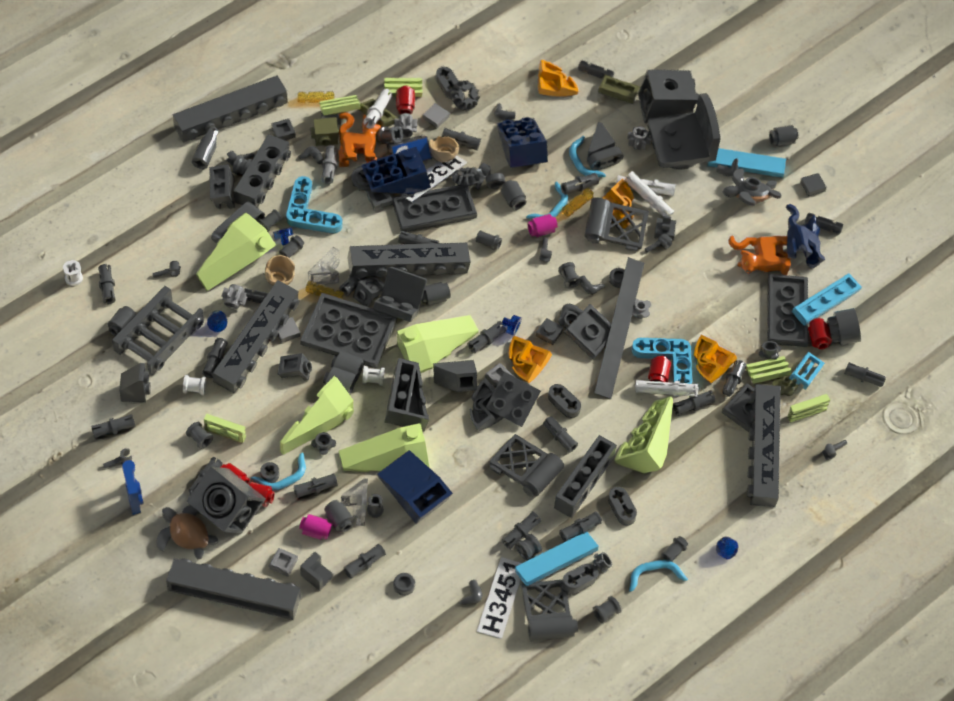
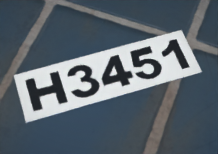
(438, 173)
(500, 599)

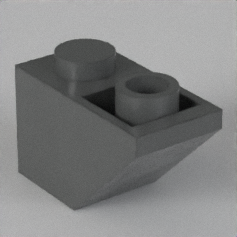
(456, 375)
(135, 384)

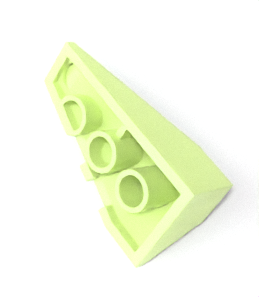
(239, 247)
(434, 340)
(327, 413)
(649, 441)

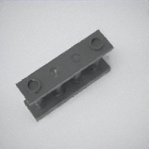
(150, 313)

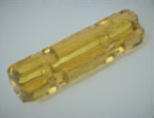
(315, 97)
(577, 202)
(312, 288)

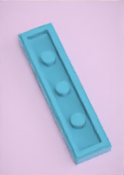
(751, 162)
(826, 299)
(556, 558)

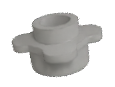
(644, 312)

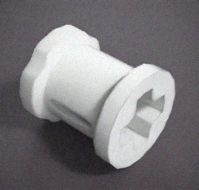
(72, 273)
(373, 375)
(194, 385)

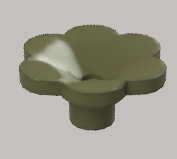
(787, 386)

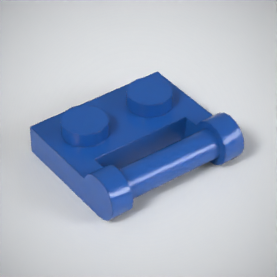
(132, 487)

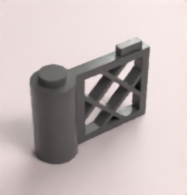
(600, 223)
(540, 471)
(548, 624)

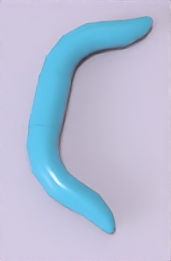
(577, 162)
(558, 208)
(288, 480)
(653, 566)

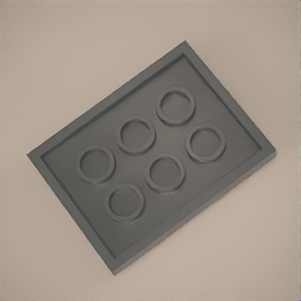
(348, 328)

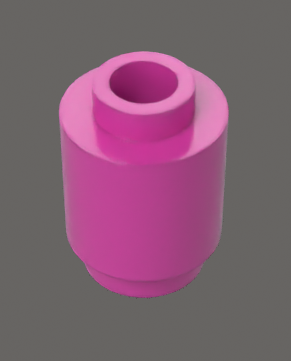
(542, 225)
(315, 527)

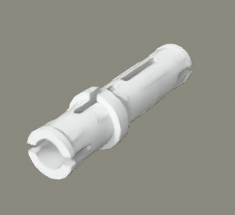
(376, 111)
(669, 189)
(655, 201)
(668, 388)

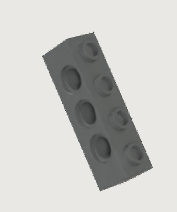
(262, 171)
(585, 476)

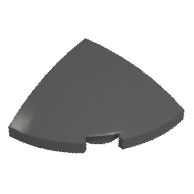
(480, 416)

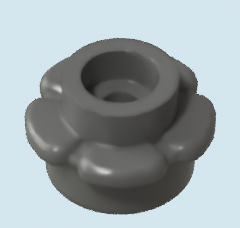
(602, 562)

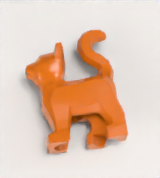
(356, 143)
(768, 254)

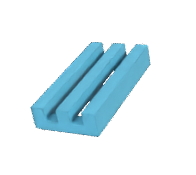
(800, 379)

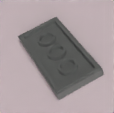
(434, 208)
(783, 295)

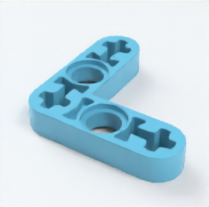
(301, 210)
(676, 355)

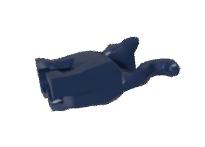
(803, 238)

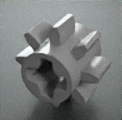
(407, 124)
(639, 138)
(234, 296)

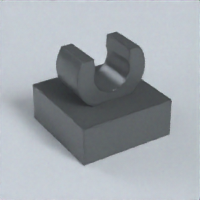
(665, 226)

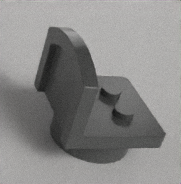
(686, 138)

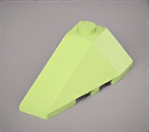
(384, 449)

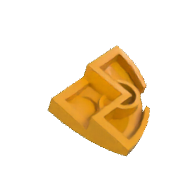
(554, 82)
(621, 195)
(527, 358)
(712, 359)

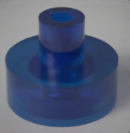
(283, 235)
(217, 321)
(512, 324)
(727, 547)

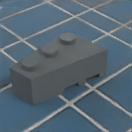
(406, 396)

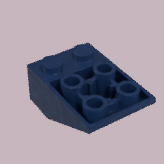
(523, 142)
(397, 173)
(414, 486)

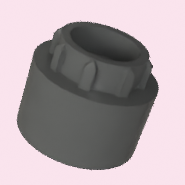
(844, 327)

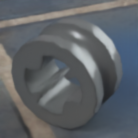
(267, 467)

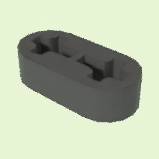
(443, 83)
(605, 158)
(566, 399)
(618, 508)
(577, 575)

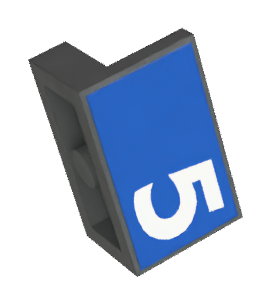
(420, 142)

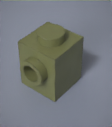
(325, 131)

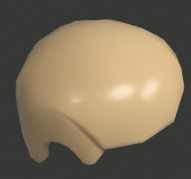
(443, 149)
(280, 269)

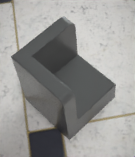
(315, 572)

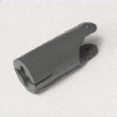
(205, 149)

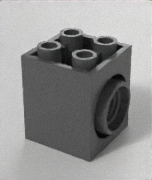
(667, 93)
(225, 499)

